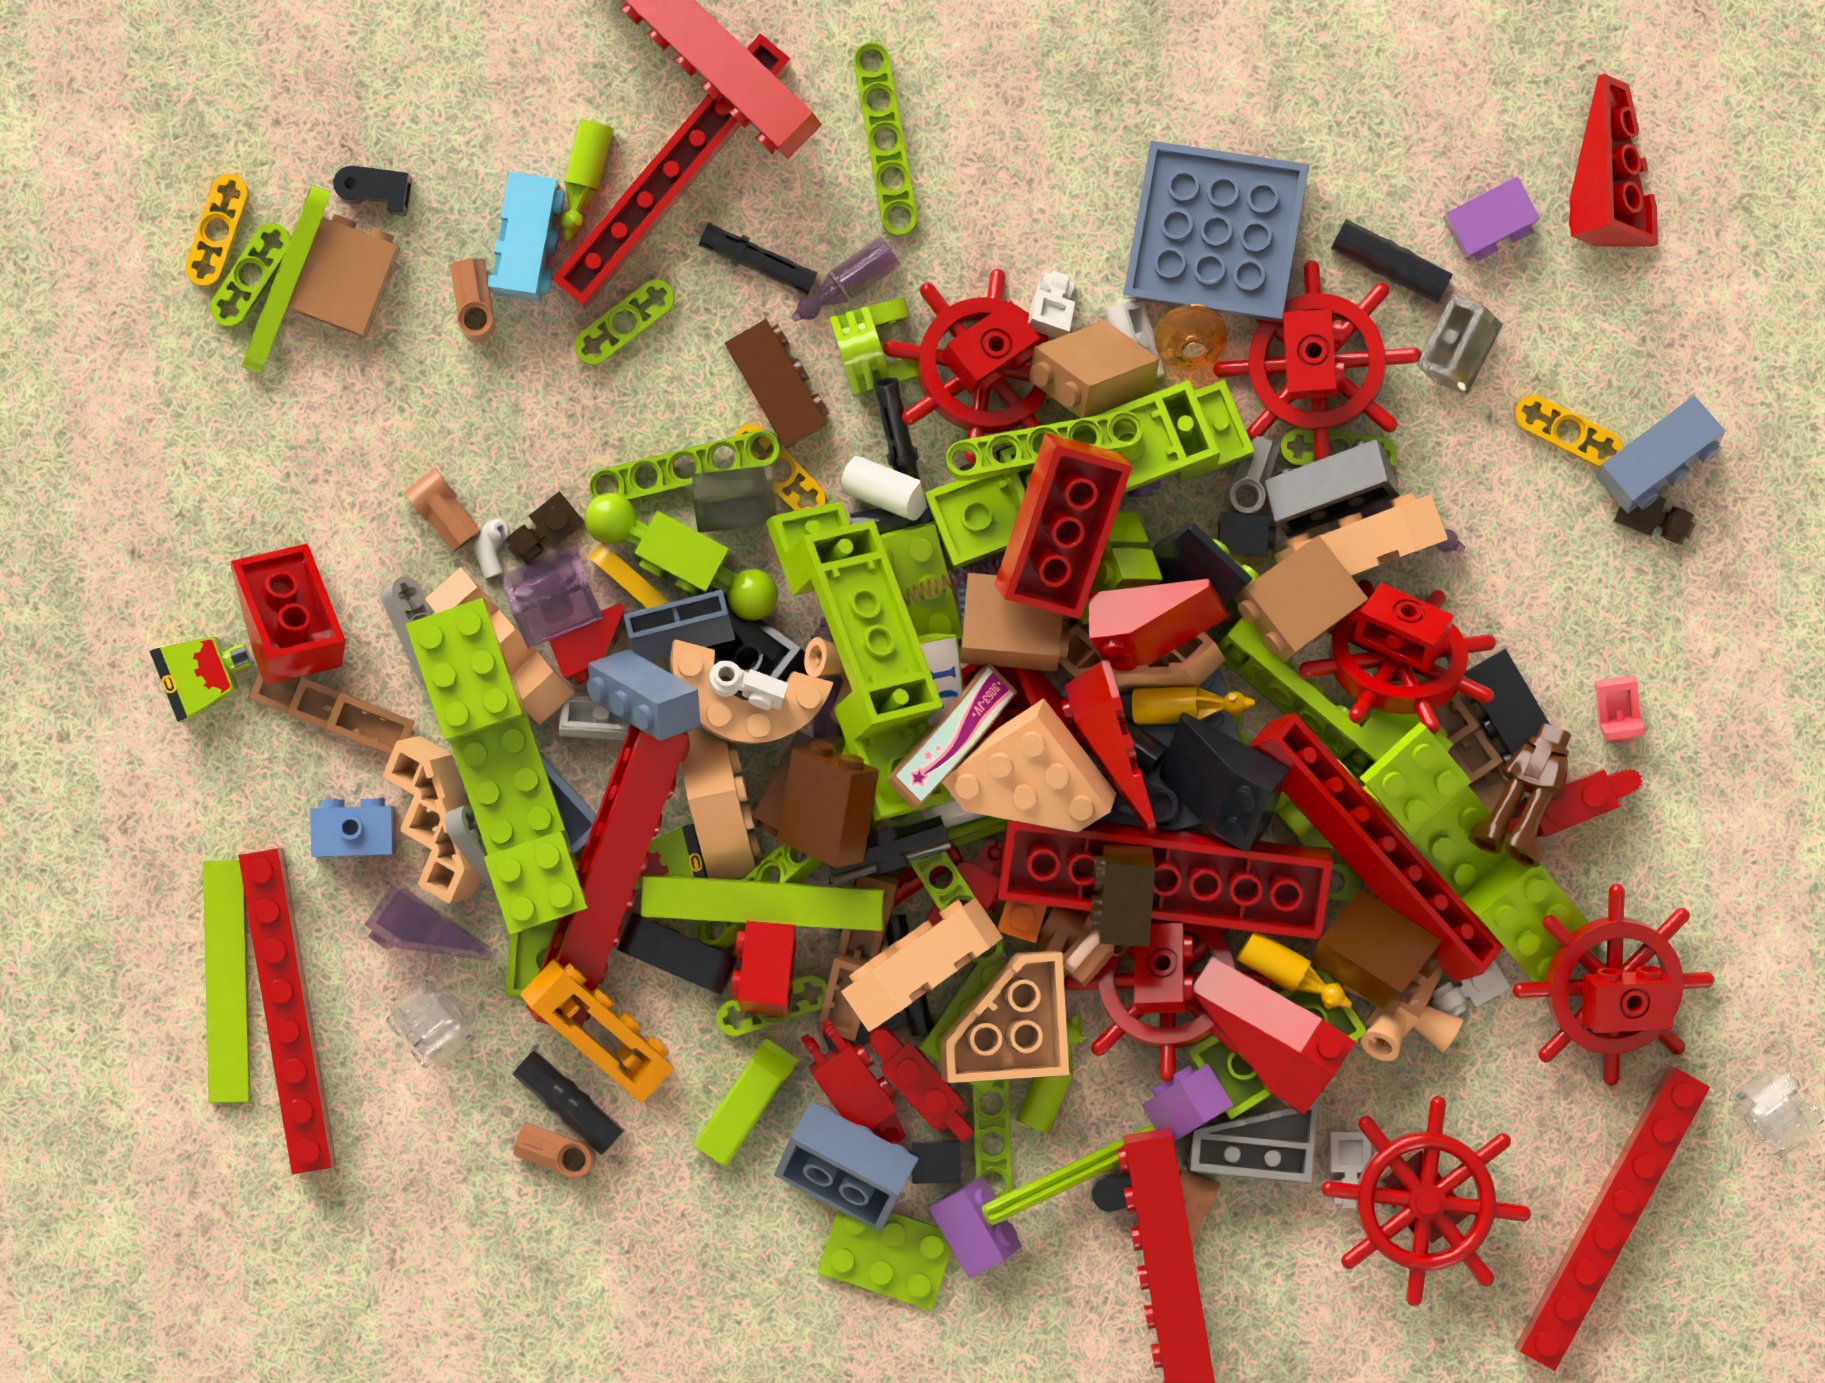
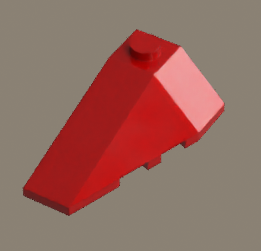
(1607, 187)
(1102, 727)
(1280, 1040)

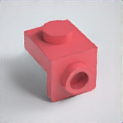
(1619, 708)

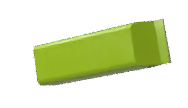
(746, 1102)

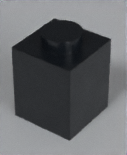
(1246, 534)
(937, 1161)

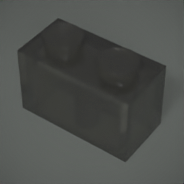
(1459, 344)
(734, 498)

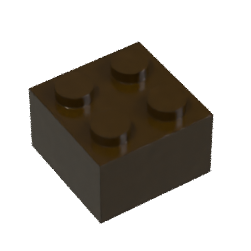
(1125, 897)

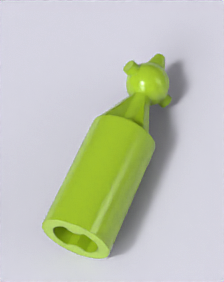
(584, 172)
(1048, 1092)

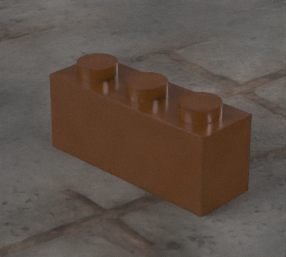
(777, 383)

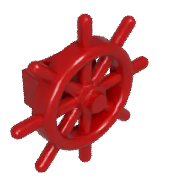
(979, 359)
(1315, 366)
(1401, 640)
(1162, 987)
(1621, 1002)
(1426, 1199)

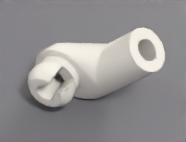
(488, 544)

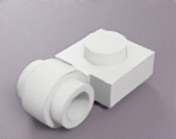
(1051, 305)
(759, 688)
(1478, 989)
(1349, 1155)

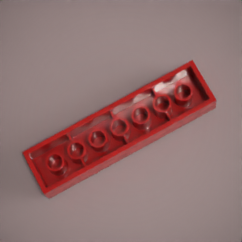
(1195, 879)

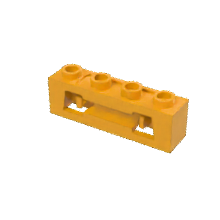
(554, 989)

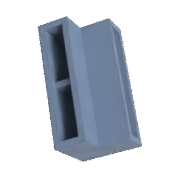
(694, 620)

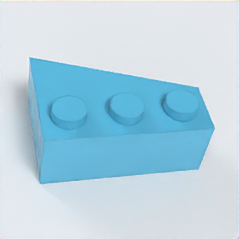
(526, 237)

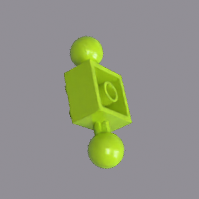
(683, 554)

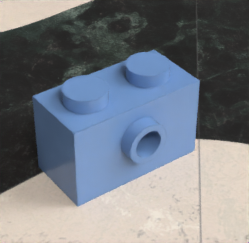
(352, 830)

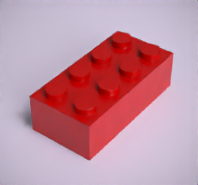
(1063, 526)

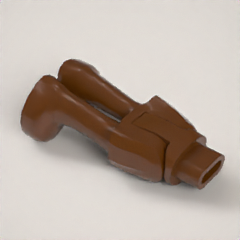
(1534, 769)

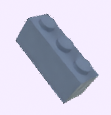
(1662, 455)
(644, 694)

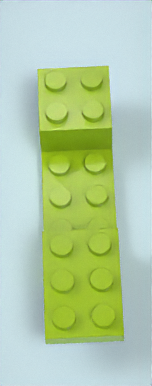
(1182, 435)
(872, 635)
(1277, 682)
(499, 765)
(1436, 811)

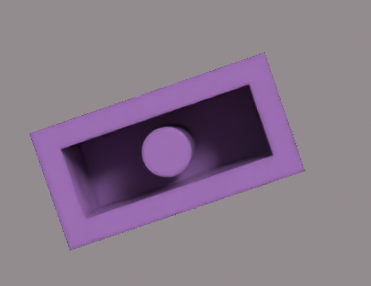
(1492, 218)
(1187, 1101)
(967, 1231)

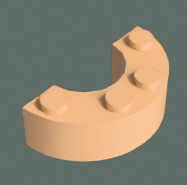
(737, 718)

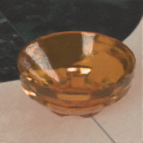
(1186, 326)

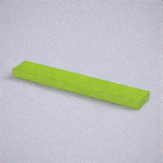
(763, 902)
(226, 982)

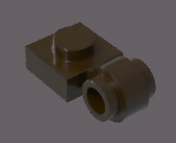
(554, 521)
(1675, 525)

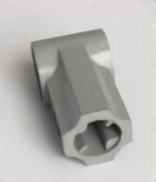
(1251, 474)

